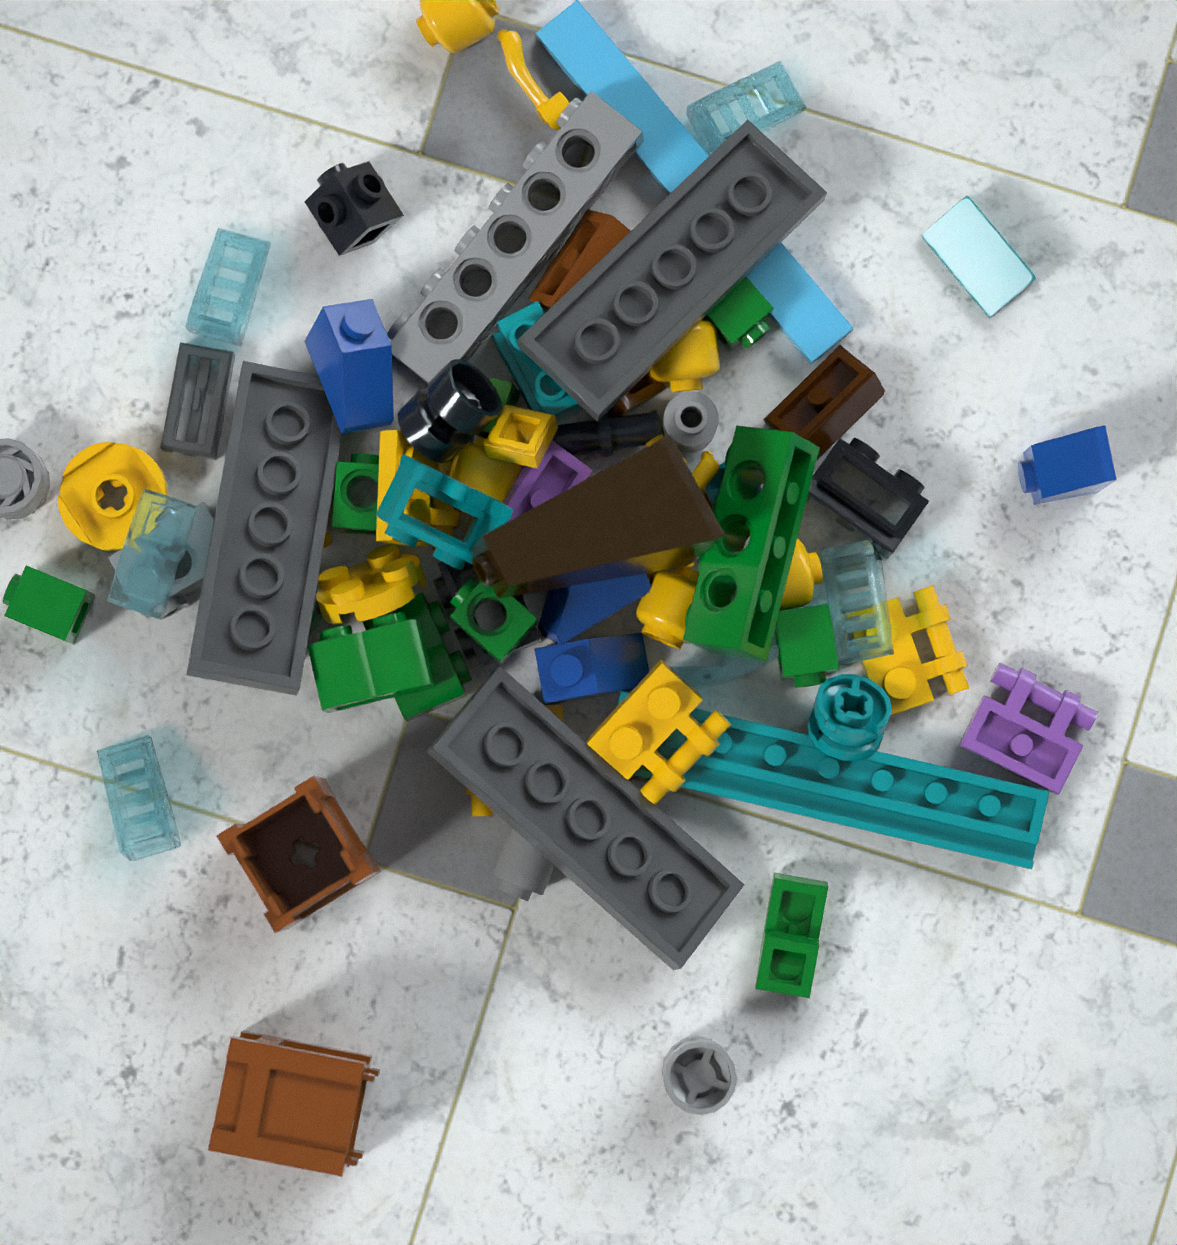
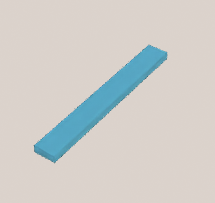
(672, 155)

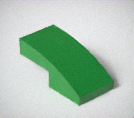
(791, 935)

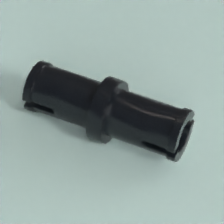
(607, 433)

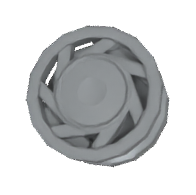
(22, 480)

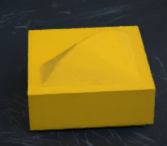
(521, 436)

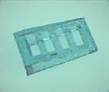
(706, 128)
(214, 328)
(851, 568)
(149, 843)

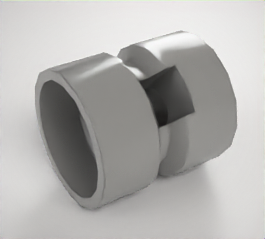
(699, 1075)

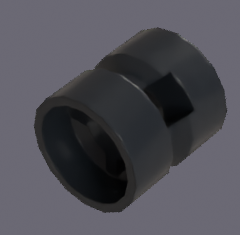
(449, 411)

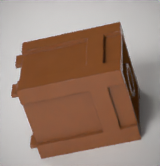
(268, 842)
(291, 1103)

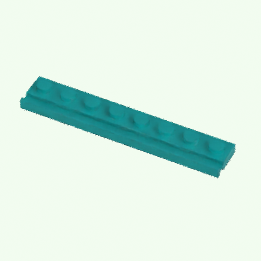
(872, 794)

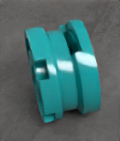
(851, 716)

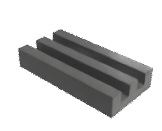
(190, 445)

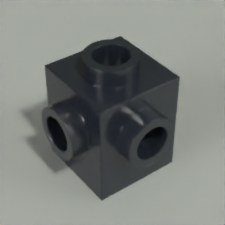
(353, 206)

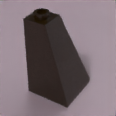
(611, 526)

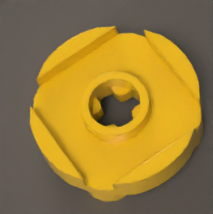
(83, 491)
(371, 586)

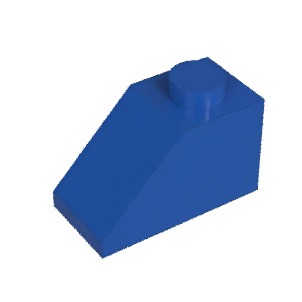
(354, 364)
(1067, 466)
(581, 606)
(591, 667)

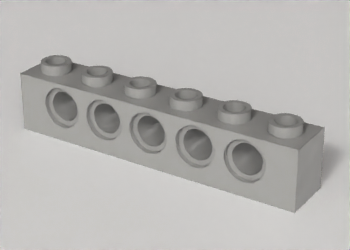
(580, 122)

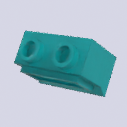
(536, 386)
(412, 474)

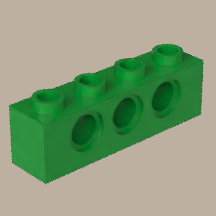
(761, 569)

